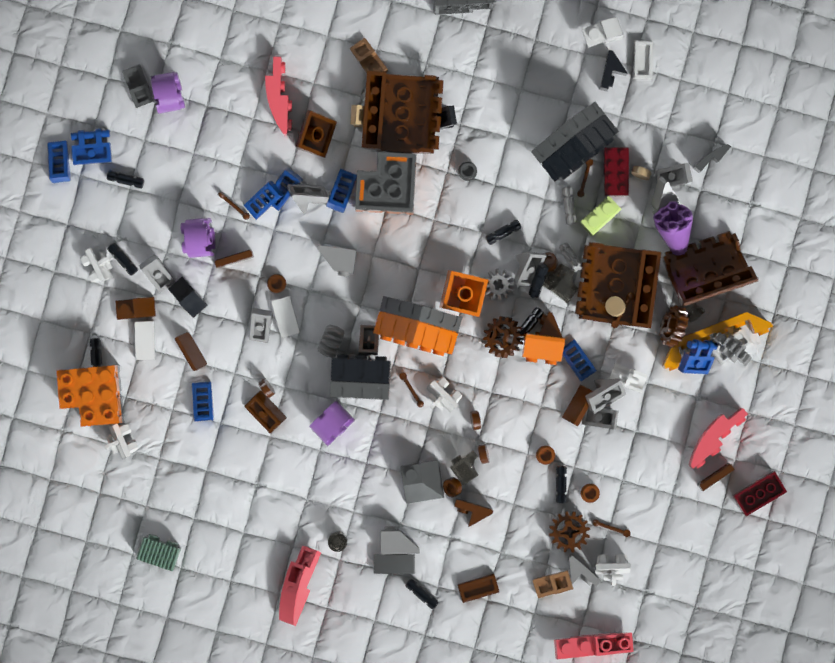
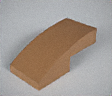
(367, 57)
(553, 584)

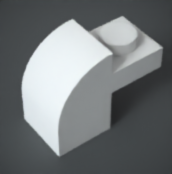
(605, 31)

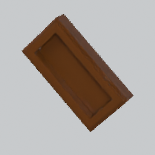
(235, 258)
(577, 406)
(715, 477)
(478, 588)

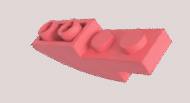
(279, 104)
(709, 443)
(295, 585)
(593, 645)

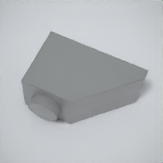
(663, 195)
(339, 259)
(396, 542)

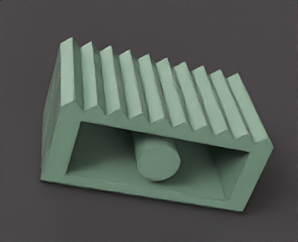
(158, 552)

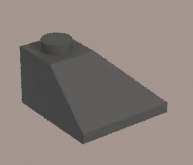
(422, 481)

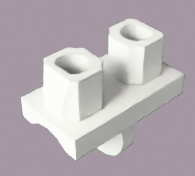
(100, 263)
(630, 378)
(440, 397)
(125, 449)
(615, 570)

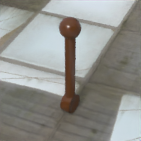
(580, 193)
(245, 215)
(631, 296)
(403, 376)
(626, 532)

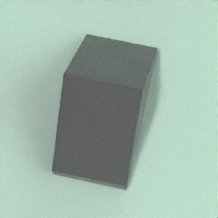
(368, 340)

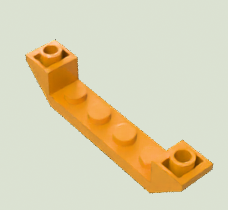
(756, 325)

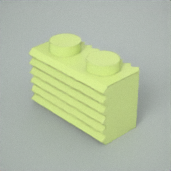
(600, 215)

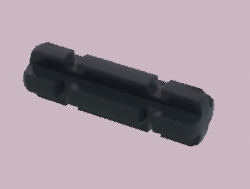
(125, 179)
(503, 232)
(122, 259)
(538, 280)
(531, 321)
(96, 353)
(561, 484)
(422, 594)

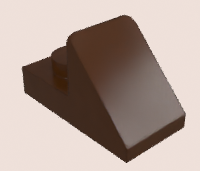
(135, 308)
(478, 512)

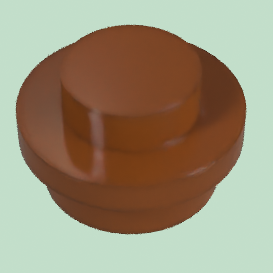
(545, 455)
(590, 493)

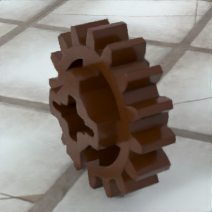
(673, 326)
(503, 337)
(568, 523)

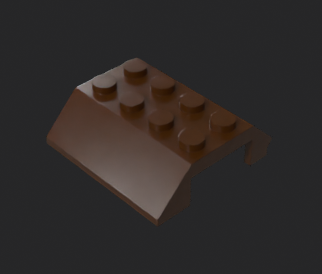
(402, 113)
(708, 270)
(617, 272)

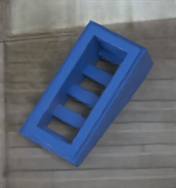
(293, 176)
(61, 177)
(274, 190)
(337, 205)
(583, 376)
(210, 416)

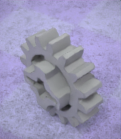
(732, 348)

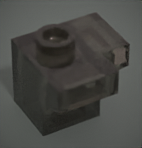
(561, 283)
(464, 467)

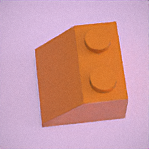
(463, 293)
(544, 348)

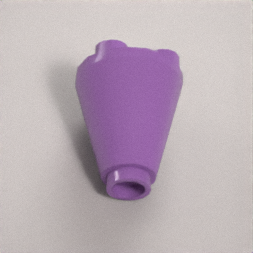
(674, 226)

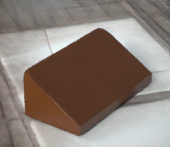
(191, 351)
(265, 411)

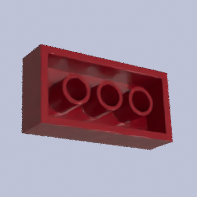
(616, 171)
(759, 493)

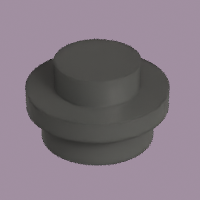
(467, 171)

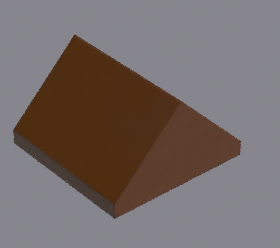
(316, 134)

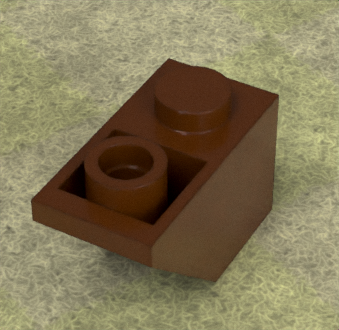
(549, 326)

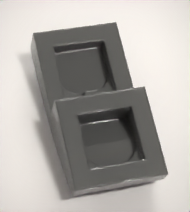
(137, 86)
(715, 155)
(394, 564)

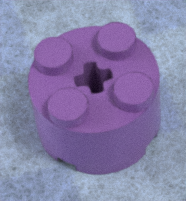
(167, 92)
(198, 237)
(332, 423)

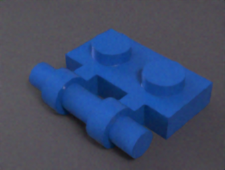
(91, 153)
(695, 361)

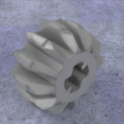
(504, 282)
(331, 341)

